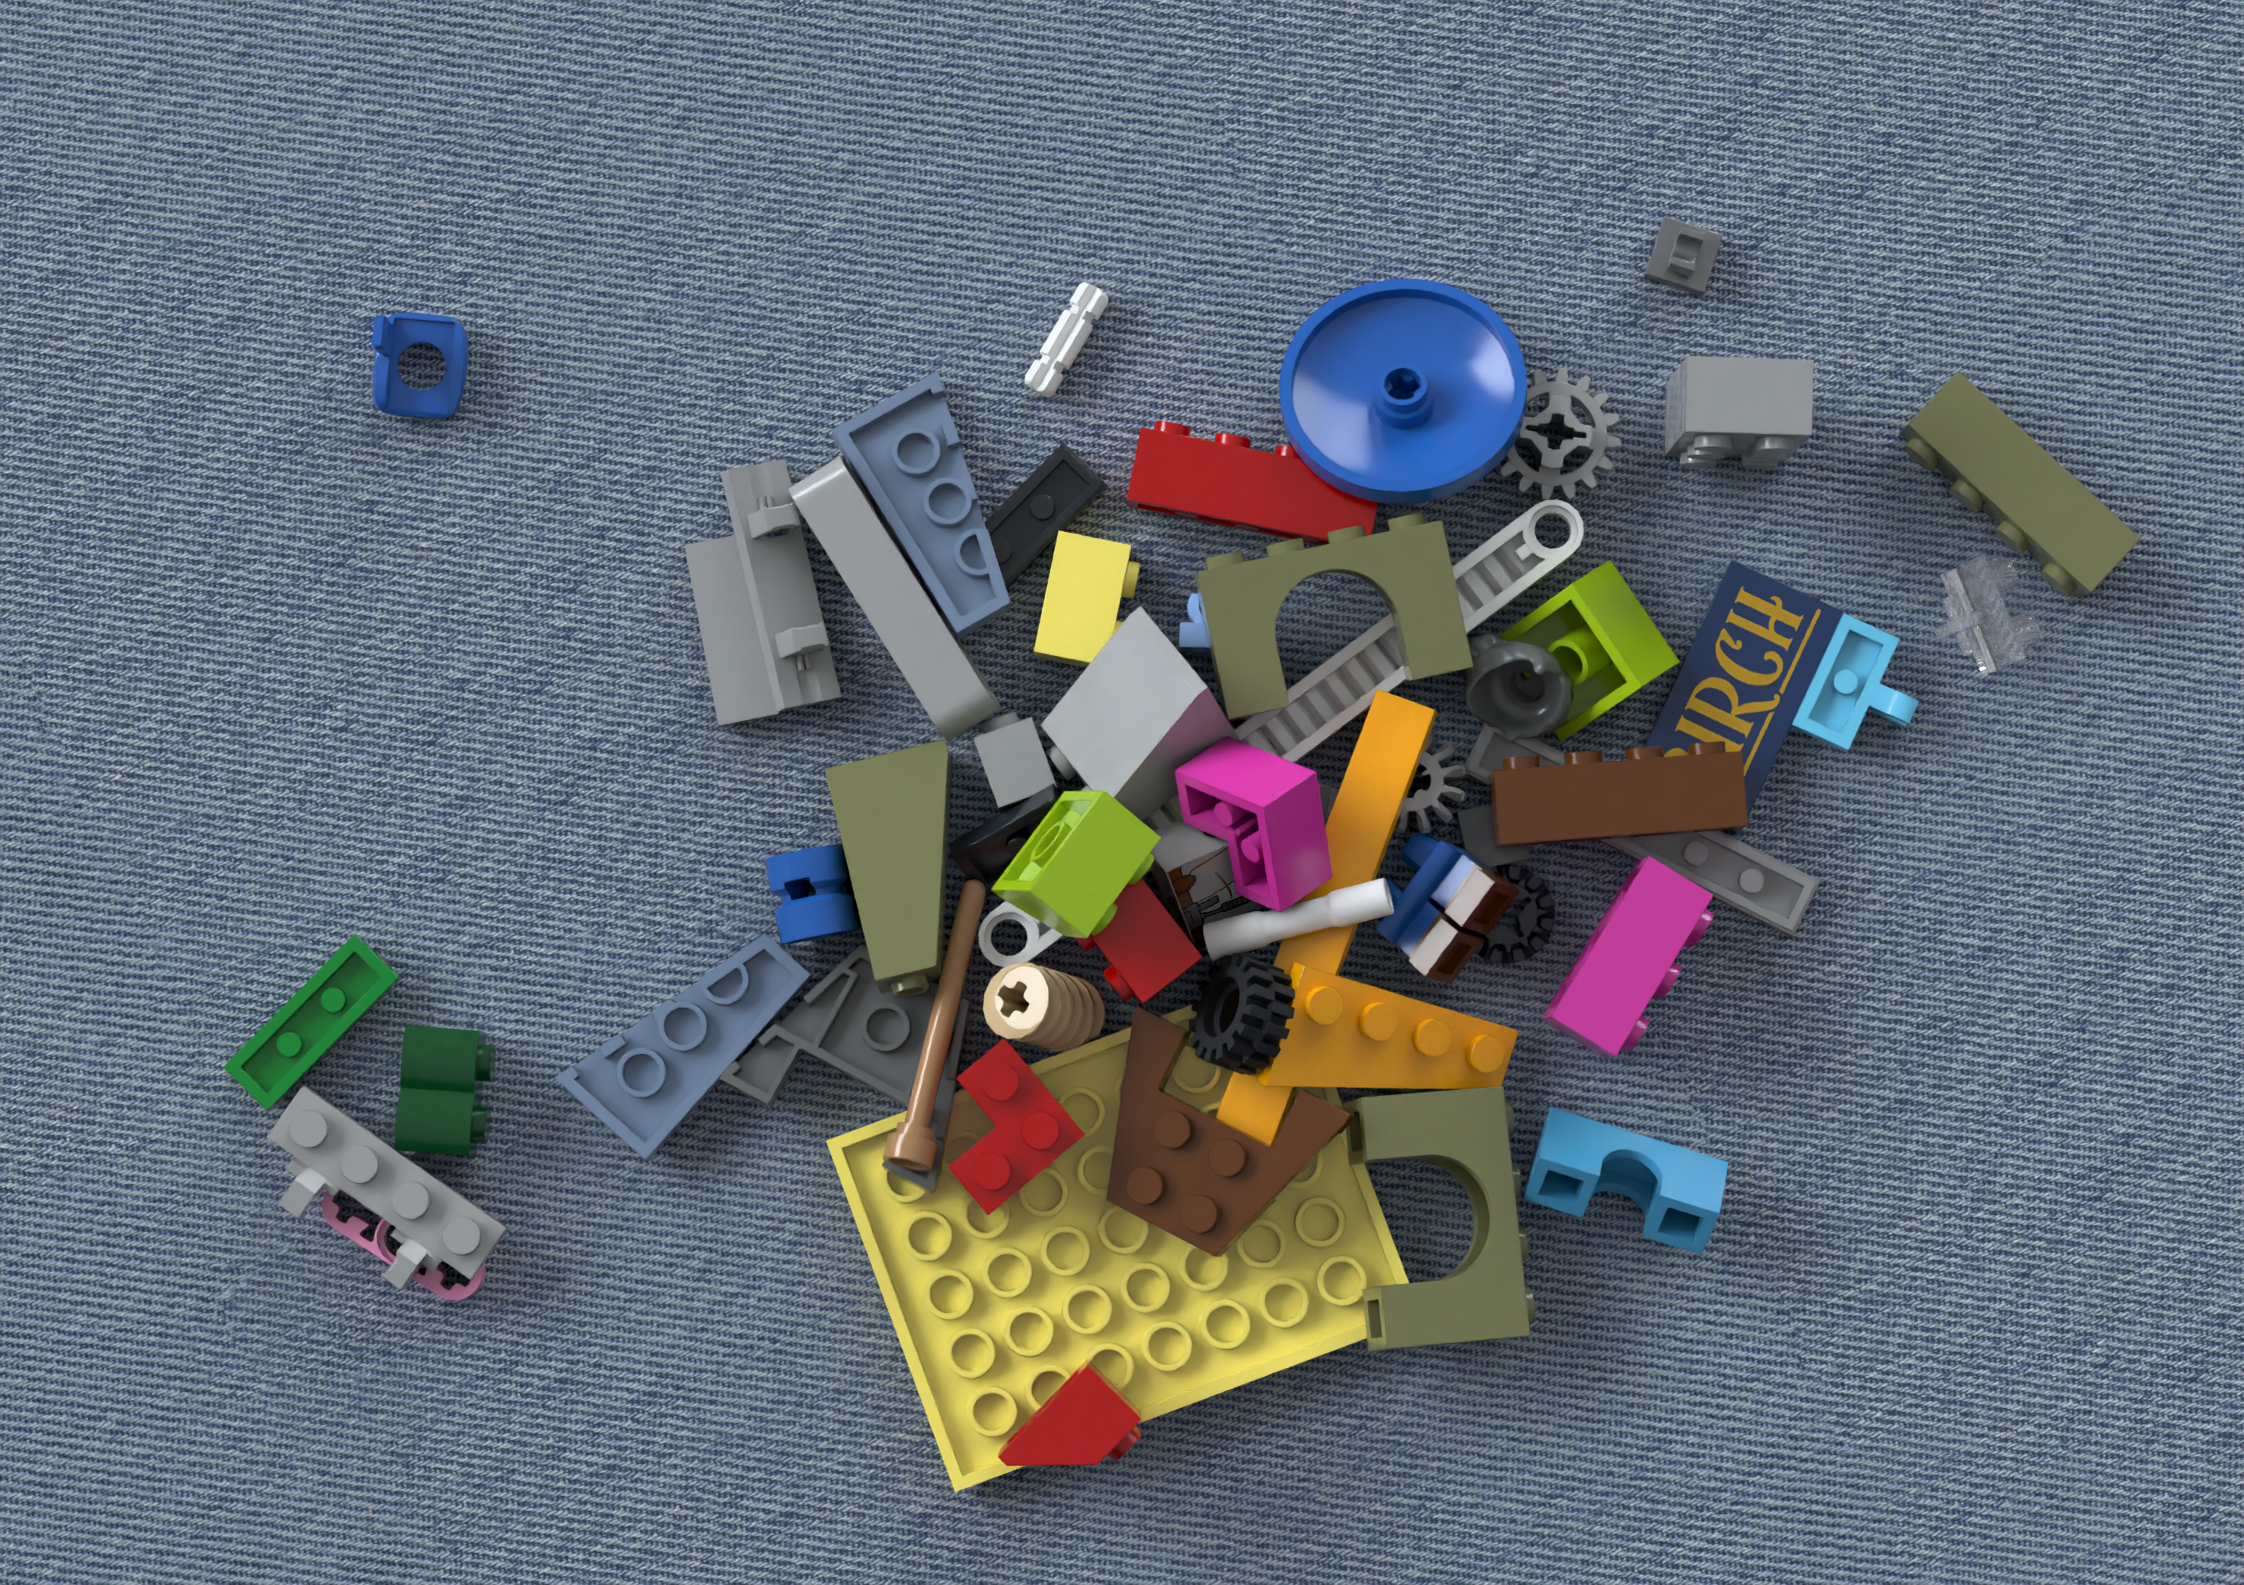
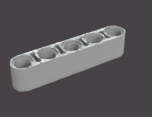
(894, 599)

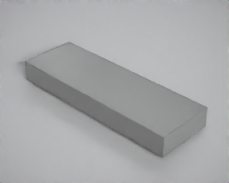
(729, 633)

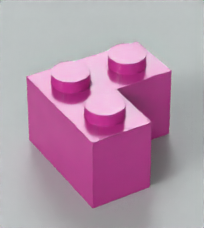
(1265, 813)

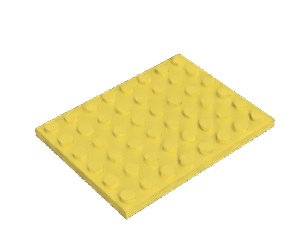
(1059, 1275)

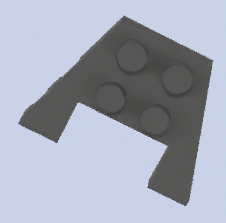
(864, 1037)

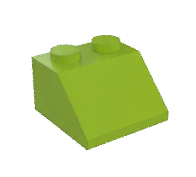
(1600, 641)
(1078, 863)

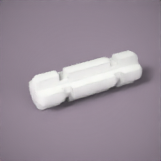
(1066, 339)

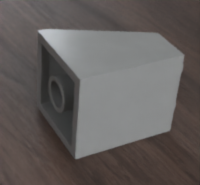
(1134, 719)

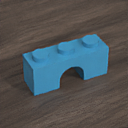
(1670, 1184)

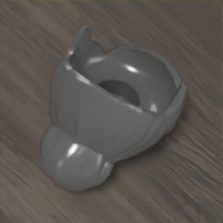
(1505, 698)

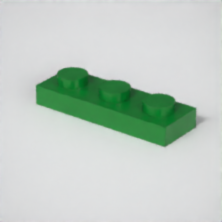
(312, 1022)

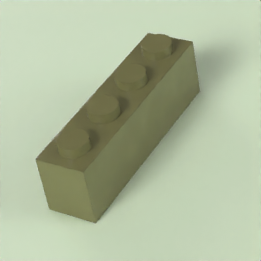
(2017, 486)

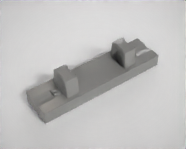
(781, 585)

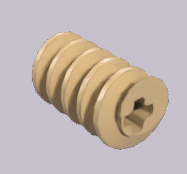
(1043, 1007)

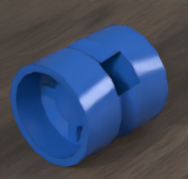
(816, 916)

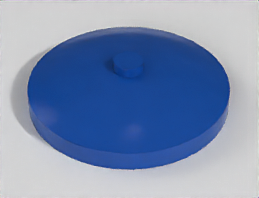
(1403, 391)

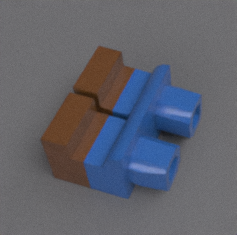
(1443, 906)

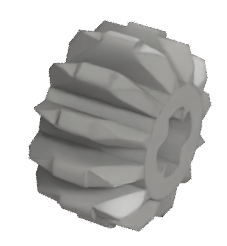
(1431, 800)

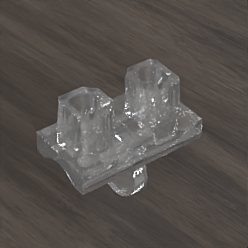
(1980, 615)

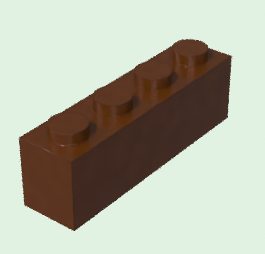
(1618, 798)

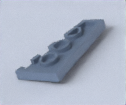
(921, 487)
(674, 1057)

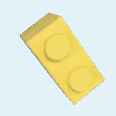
(1084, 597)

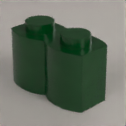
(442, 1091)

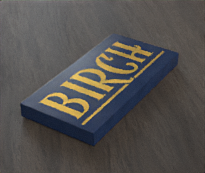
(1746, 672)

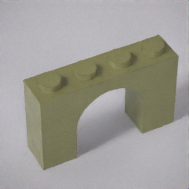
(1403, 565)
(1469, 1139)

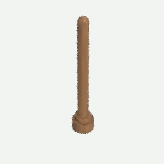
(912, 1142)

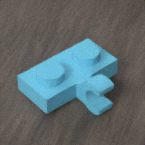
(1850, 684)

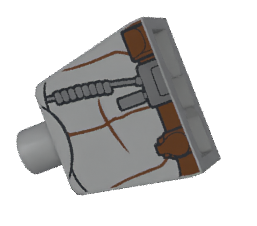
(1196, 879)

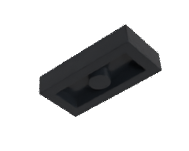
(993, 845)

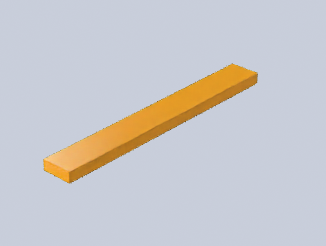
(1357, 841)

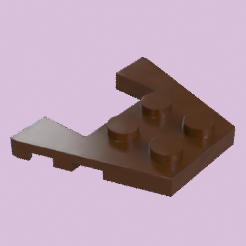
(1190, 1167)

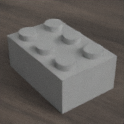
(1738, 410)

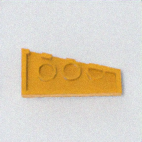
(1382, 1039)

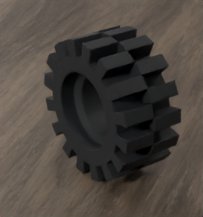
(1241, 1014)

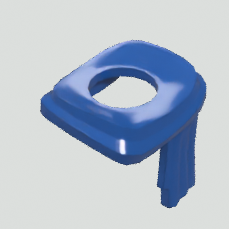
(402, 331)

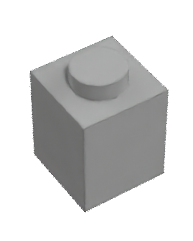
(1013, 759)

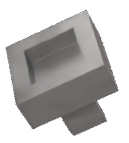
(1683, 255)

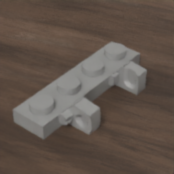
(343, 1155)

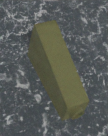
(896, 850)

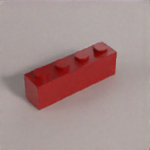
(1239, 486)

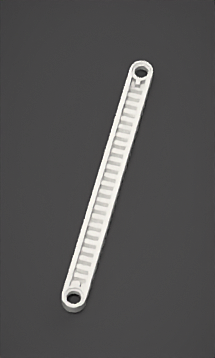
(1349, 679)

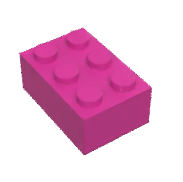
(1630, 959)

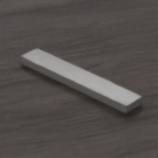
(1710, 859)

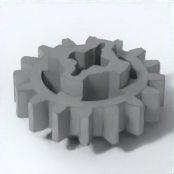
(1583, 438)

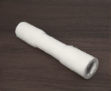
(1336, 909)

